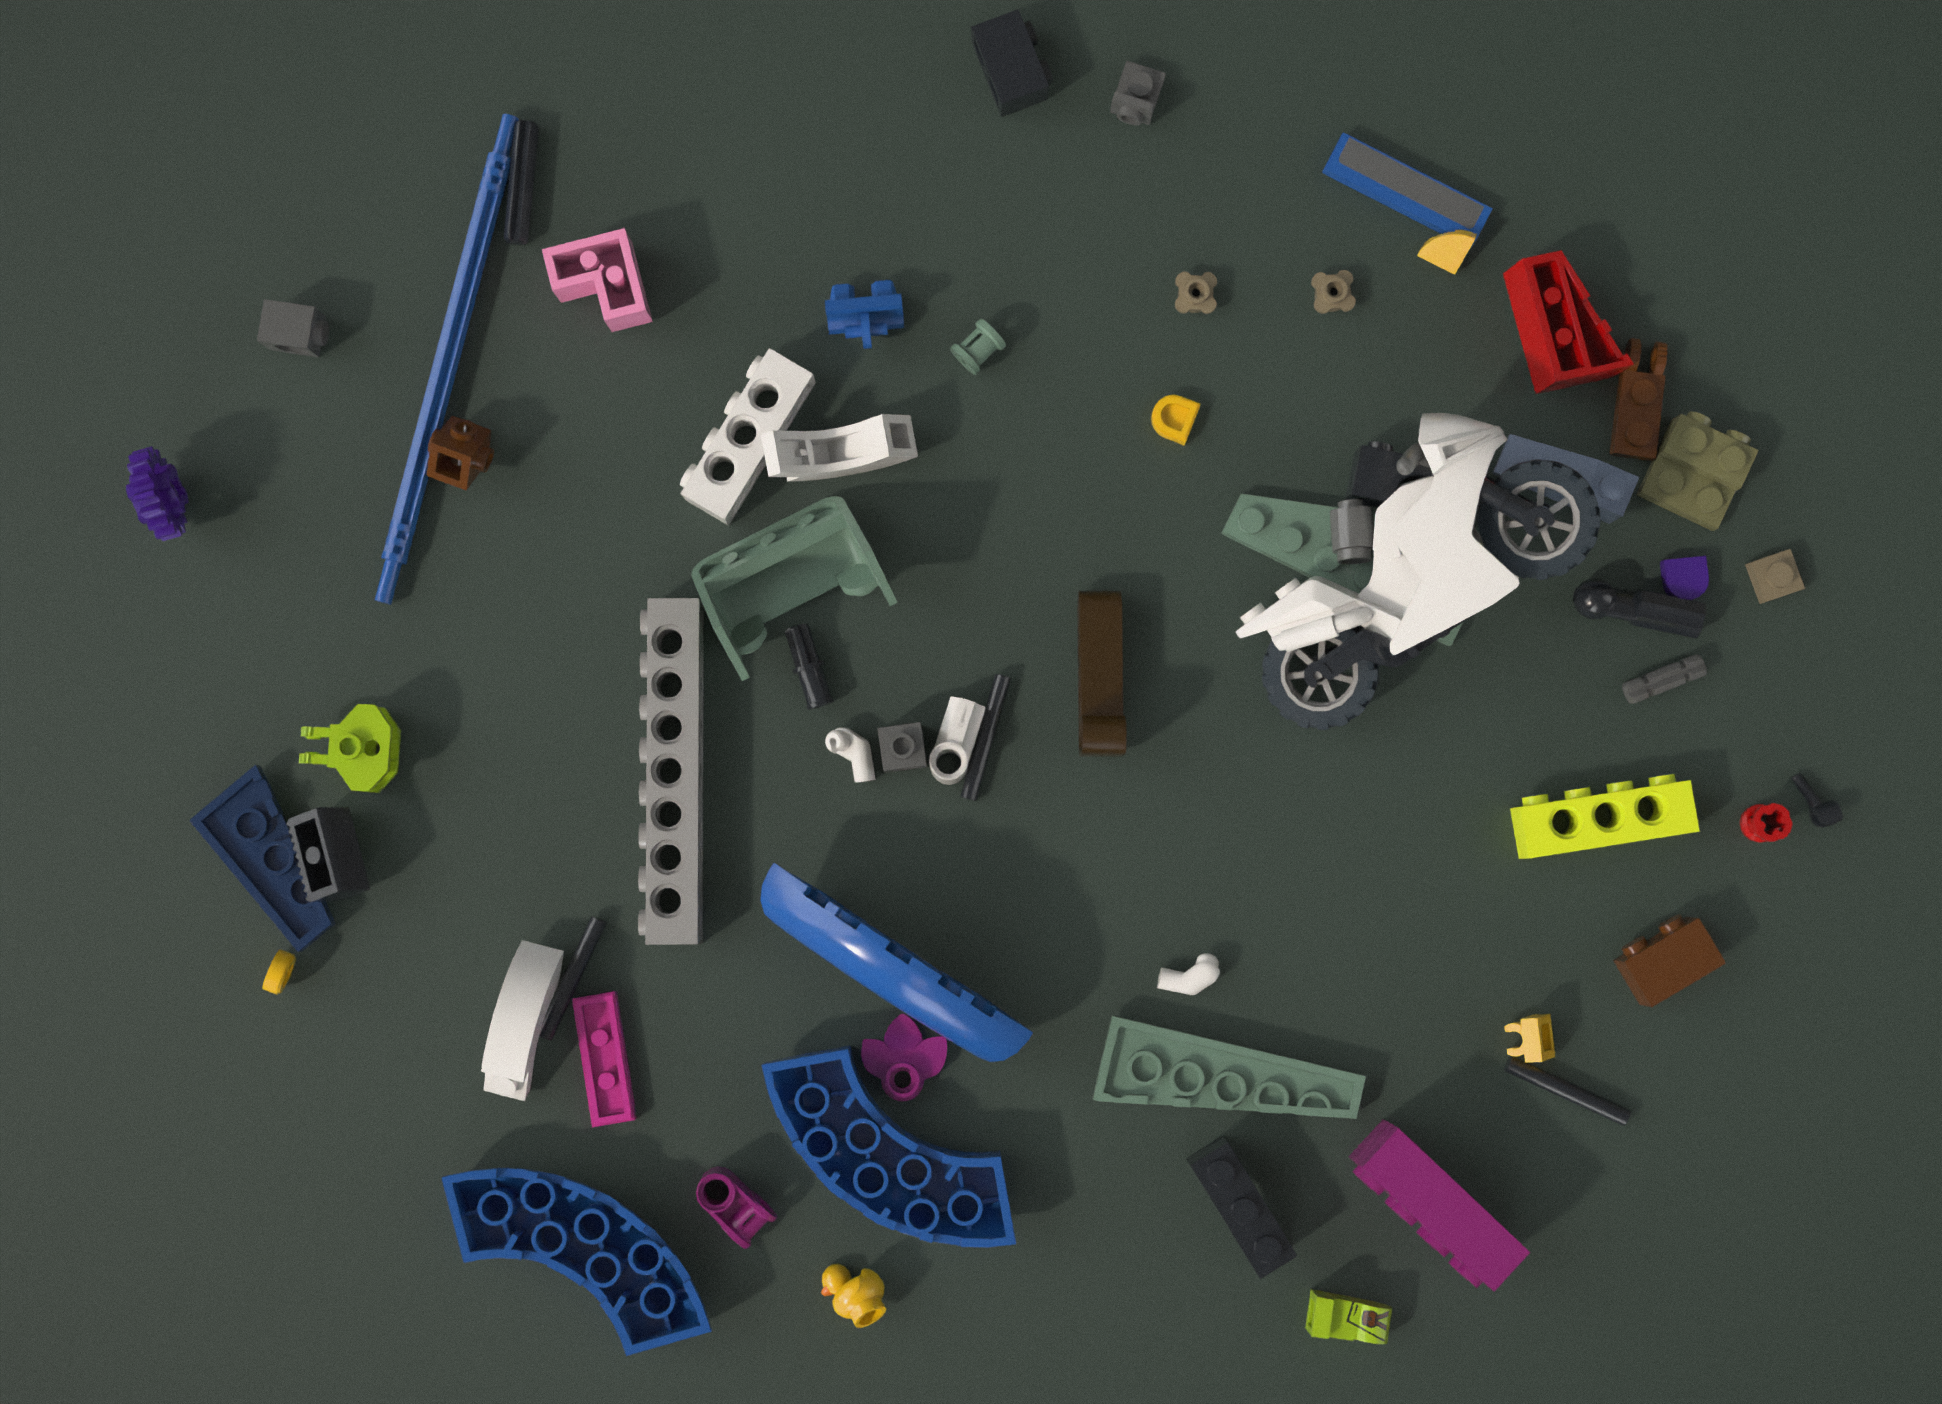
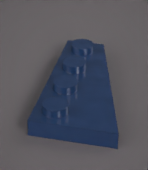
(254, 843)

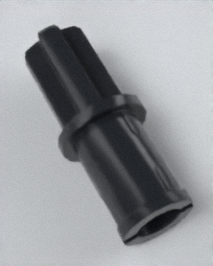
(808, 666)

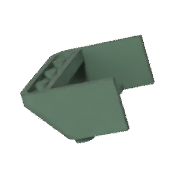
(783, 570)

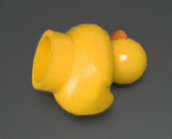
(855, 1297)

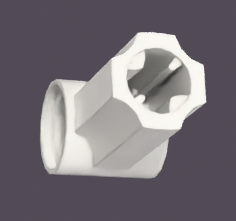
(957, 736)

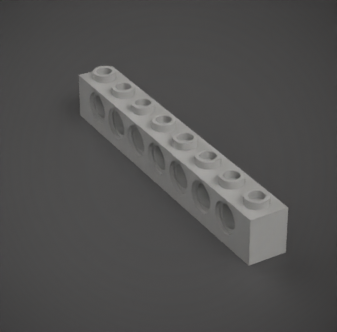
(659, 619)

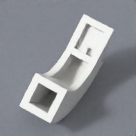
(840, 450)
(519, 1019)

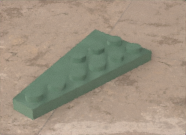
(1300, 539)

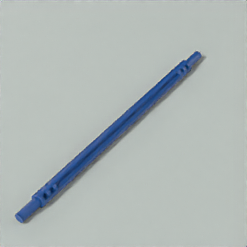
(446, 358)

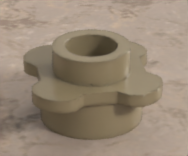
(1324, 300)
(1187, 302)

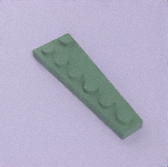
(1187, 1070)

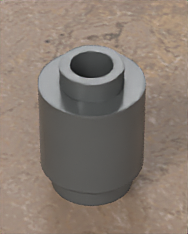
(1352, 532)

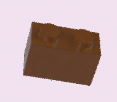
(1668, 960)

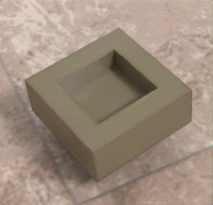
(1775, 576)

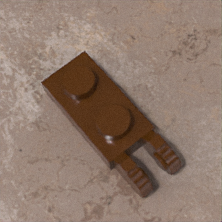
(1639, 405)

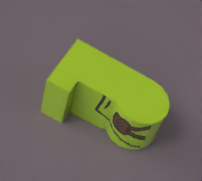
(1347, 1318)

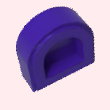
(1685, 577)

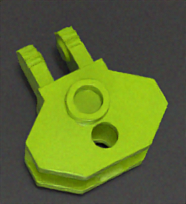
(354, 748)

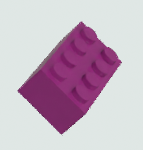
(1446, 1212)

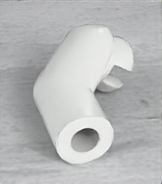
(855, 749)

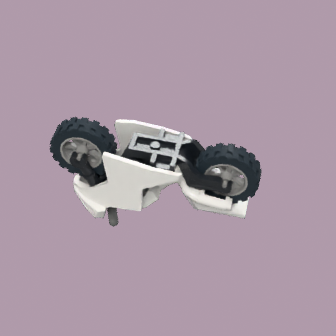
(1426, 568)

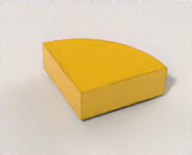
(1447, 249)

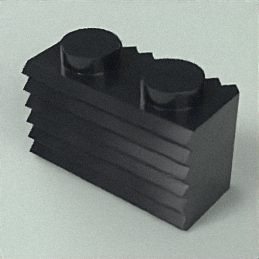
(328, 854)

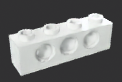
(765, 373)

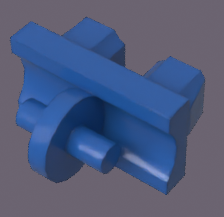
(864, 315)

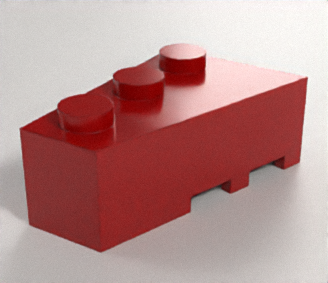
(1559, 326)

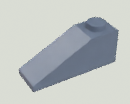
(1610, 484)

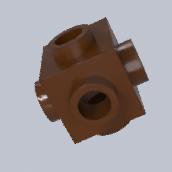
(459, 452)

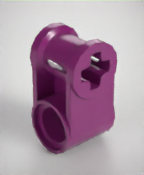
(736, 1207)

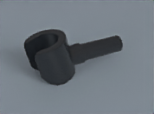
(1820, 813)

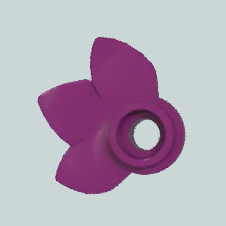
(904, 1051)

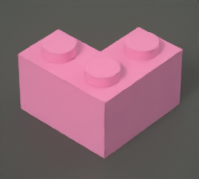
(601, 267)

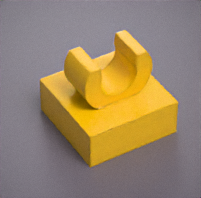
(1536, 1036)

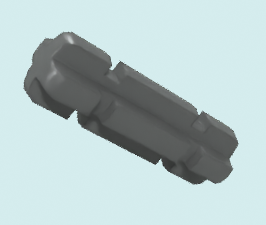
(1664, 679)

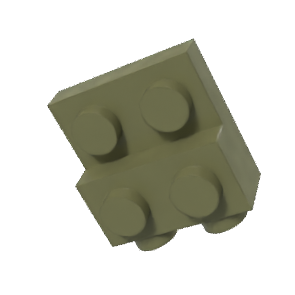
(1697, 469)

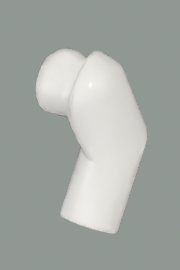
(1194, 979)

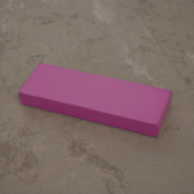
(604, 1059)

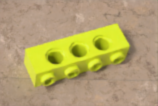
(1672, 815)

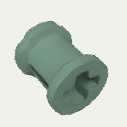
(978, 346)

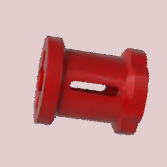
(1777, 817)

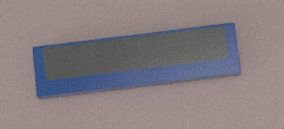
(1404, 188)

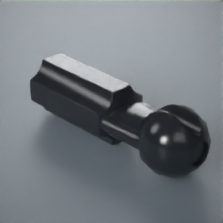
(1642, 608)

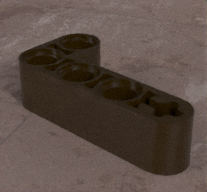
(1100, 674)

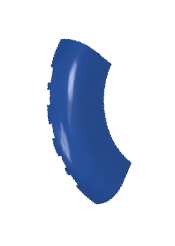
(890, 968)
(881, 1166)
(585, 1239)

